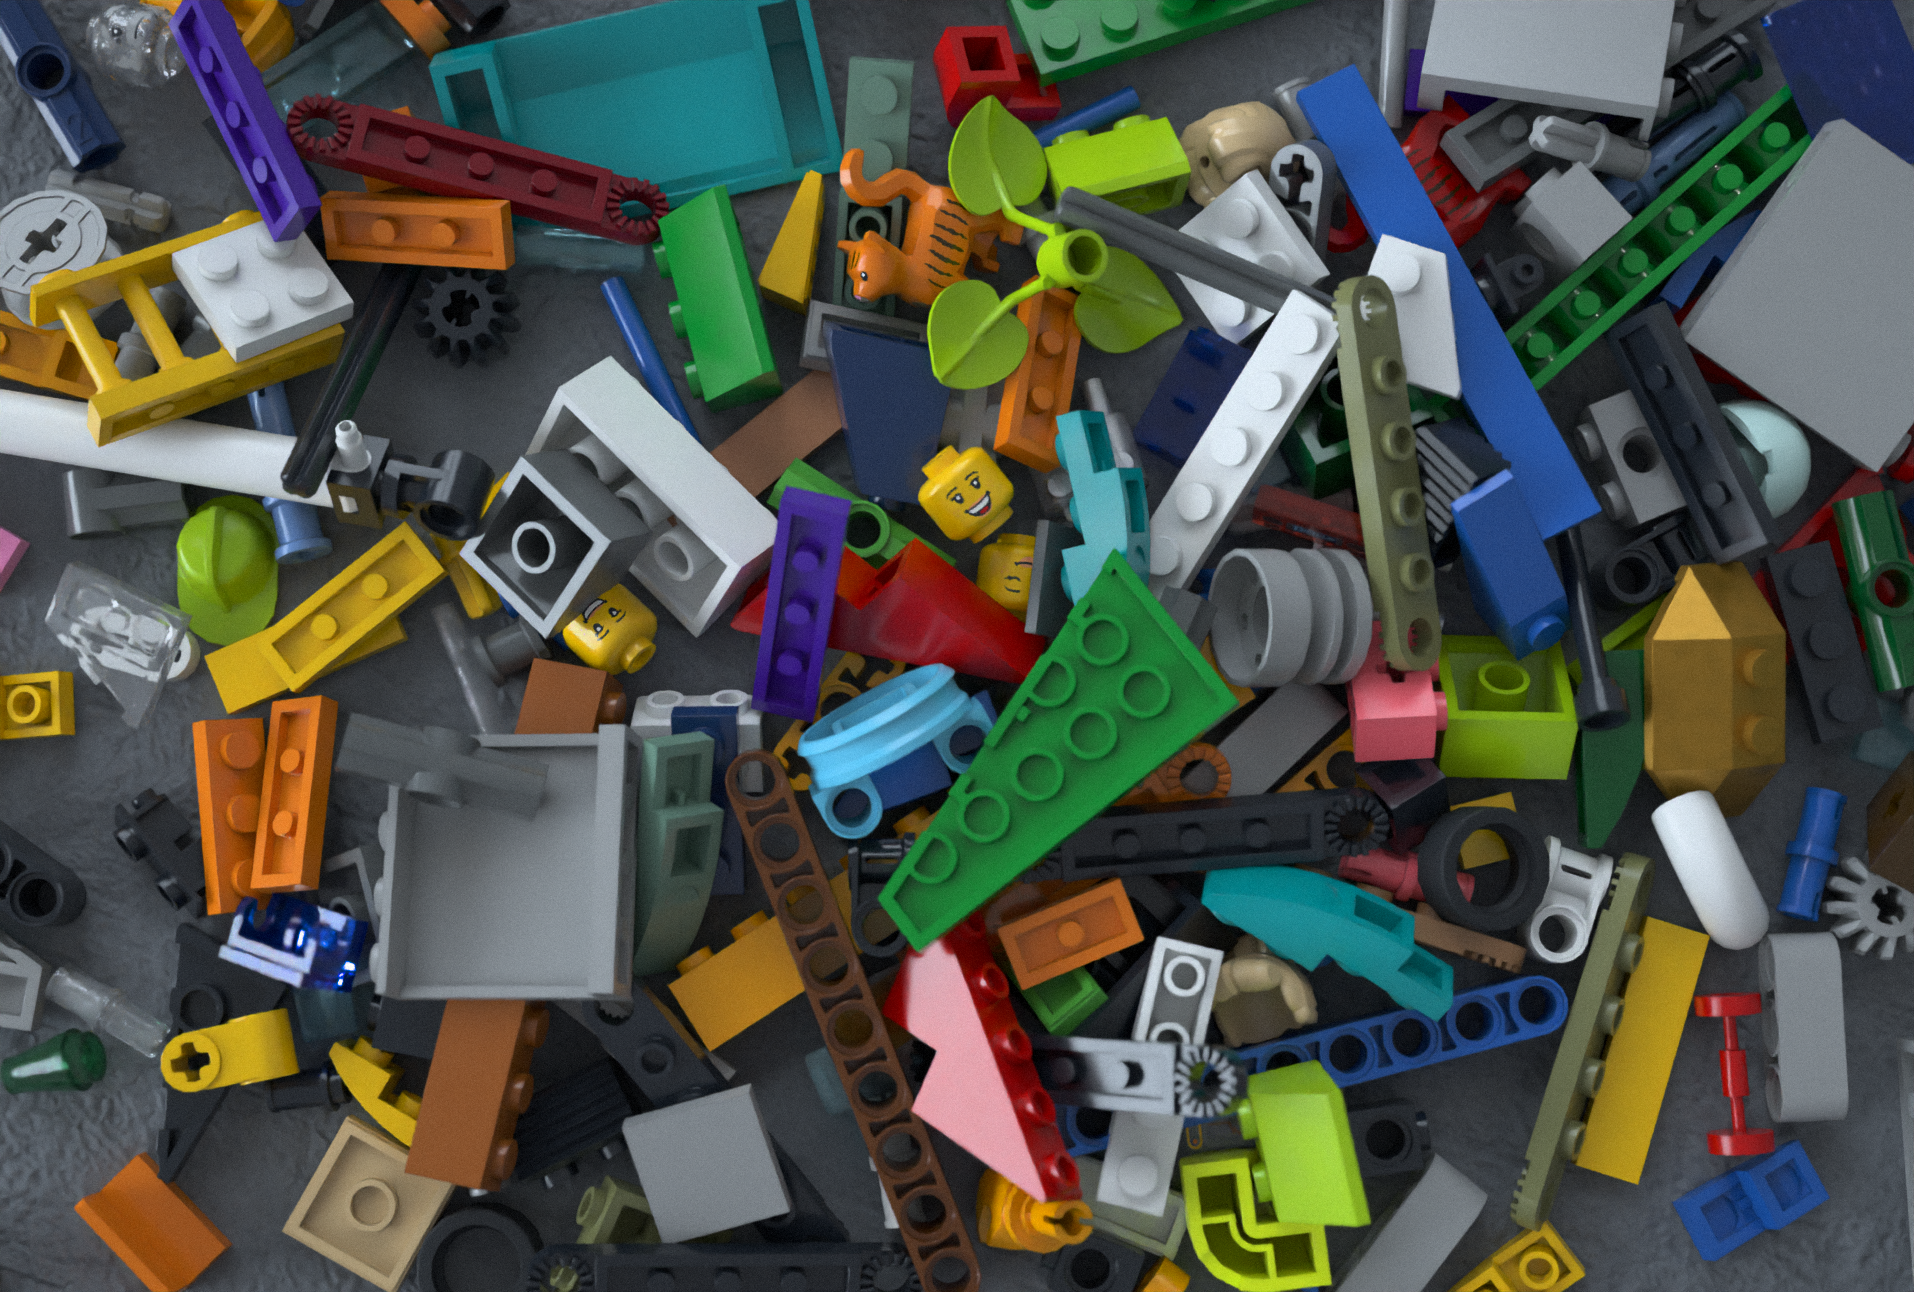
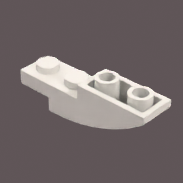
(1171, 1009)

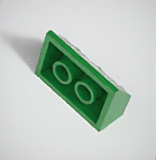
(717, 303)

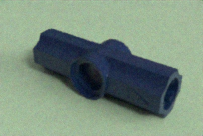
(72, 105)

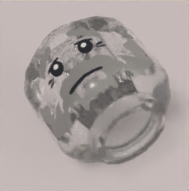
(134, 43)

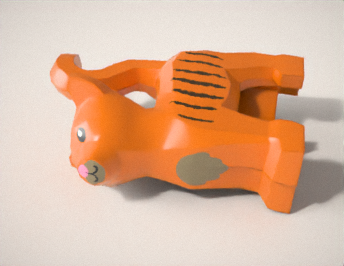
(935, 243)

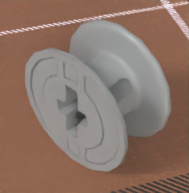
(47, 235)

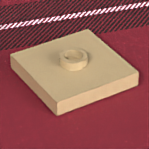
(366, 1208)

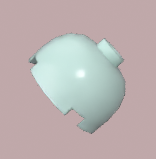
(1772, 450)

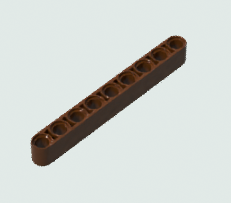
(854, 1059)

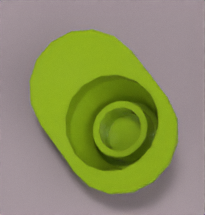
(228, 569)

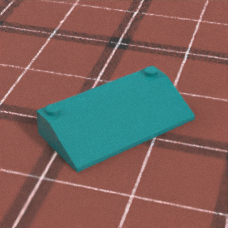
(657, 95)

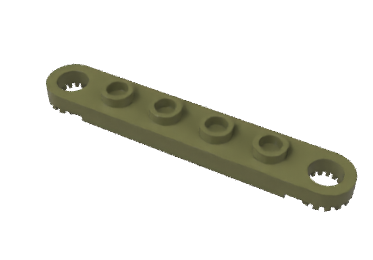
(1387, 473)
(1577, 1066)

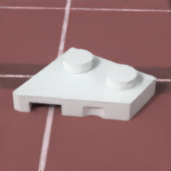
(1423, 311)

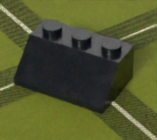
(1161, 910)

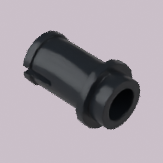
(308, 1089)

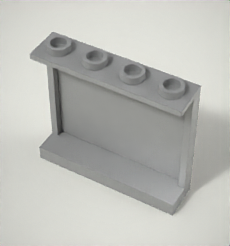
(1555, 54)
(1824, 298)
(511, 903)

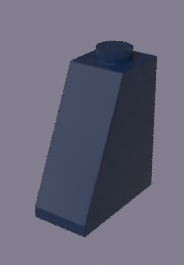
(887, 410)

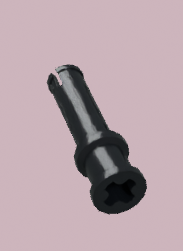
(1699, 84)

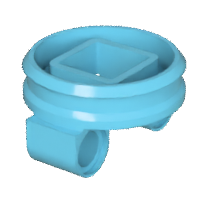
(880, 730)

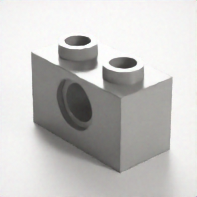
(1566, 221)
(1626, 494)

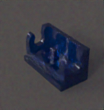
(1190, 395)
(297, 943)

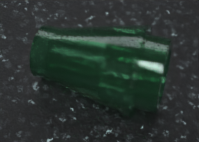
(59, 1064)

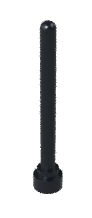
(1599, 700)

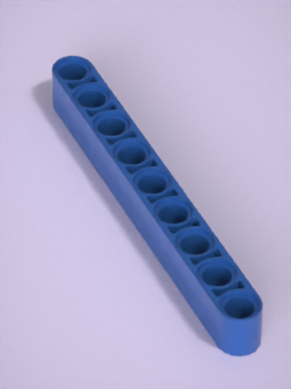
(1377, 1053)

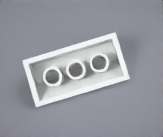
(657, 472)

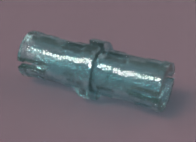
(576, 250)

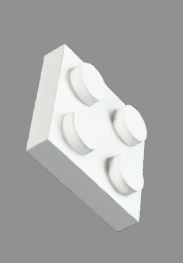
(1257, 228)
(261, 289)

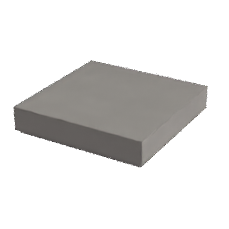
(707, 1164)

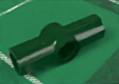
(1876, 547)

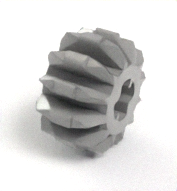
(1861, 918)

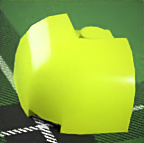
(1243, 1238)

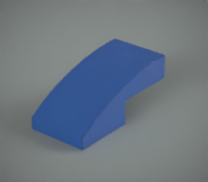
(1705, 260)
(1749, 1199)

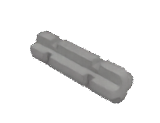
(116, 201)

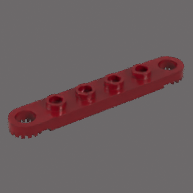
(476, 166)

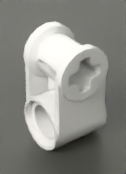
(1569, 900)

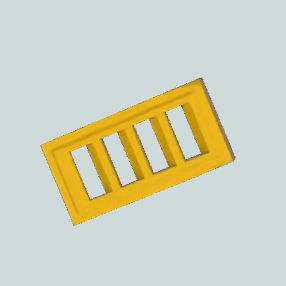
(792, 260)

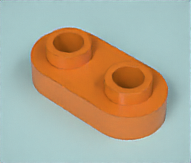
(421, 24)

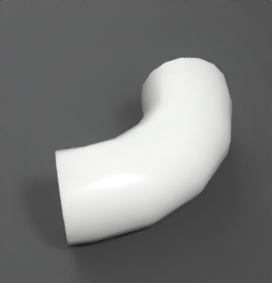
(1712, 869)

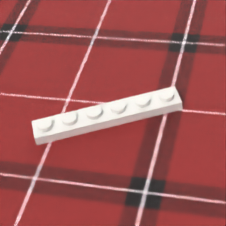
(1240, 441)

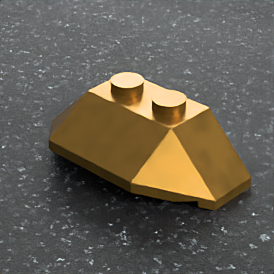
(1714, 688)

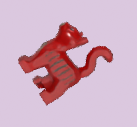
(1451, 194)

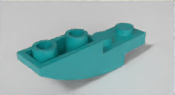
(1106, 503)
(1313, 915)

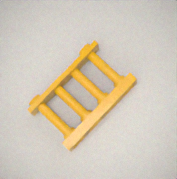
(182, 383)

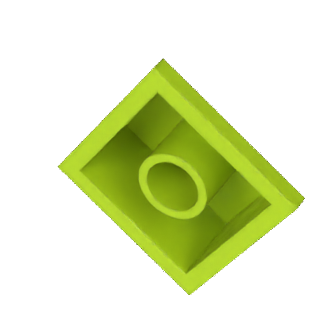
(1131, 166)
(1504, 712)
(1302, 1147)

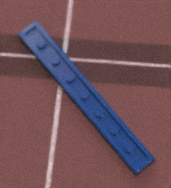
(1491, 376)

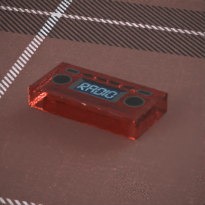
(1309, 520)

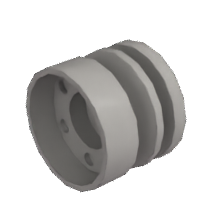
(1290, 617)

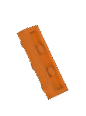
(418, 230)
(1041, 382)
(229, 786)
(294, 795)

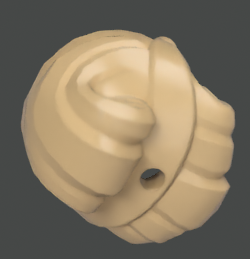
(1230, 145)
(1260, 995)

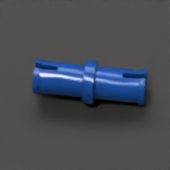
(1811, 854)

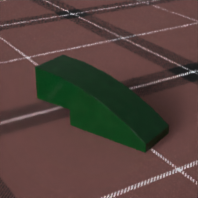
(1611, 759)

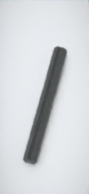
(1180, 252)

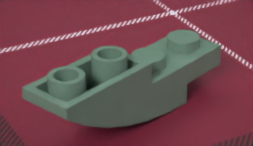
(881, 127)
(675, 848)

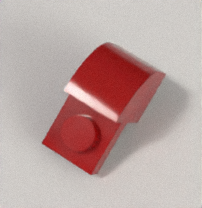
(981, 63)

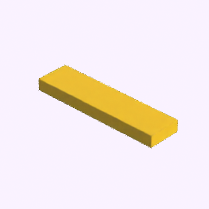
(1642, 1050)

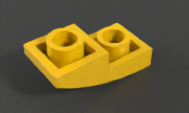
(37, 705)
(372, 1080)
(1526, 1264)

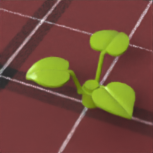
(972, 333)

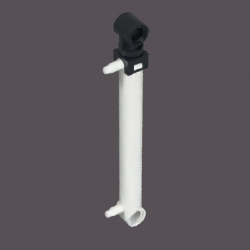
(360, 484)

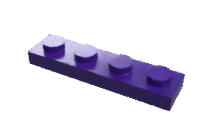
(246, 117)
(800, 603)

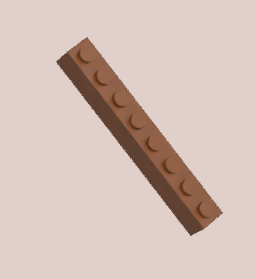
(488, 1045)

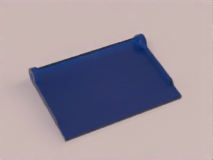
(1848, 65)

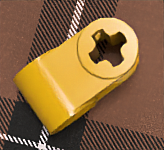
(239, 1052)

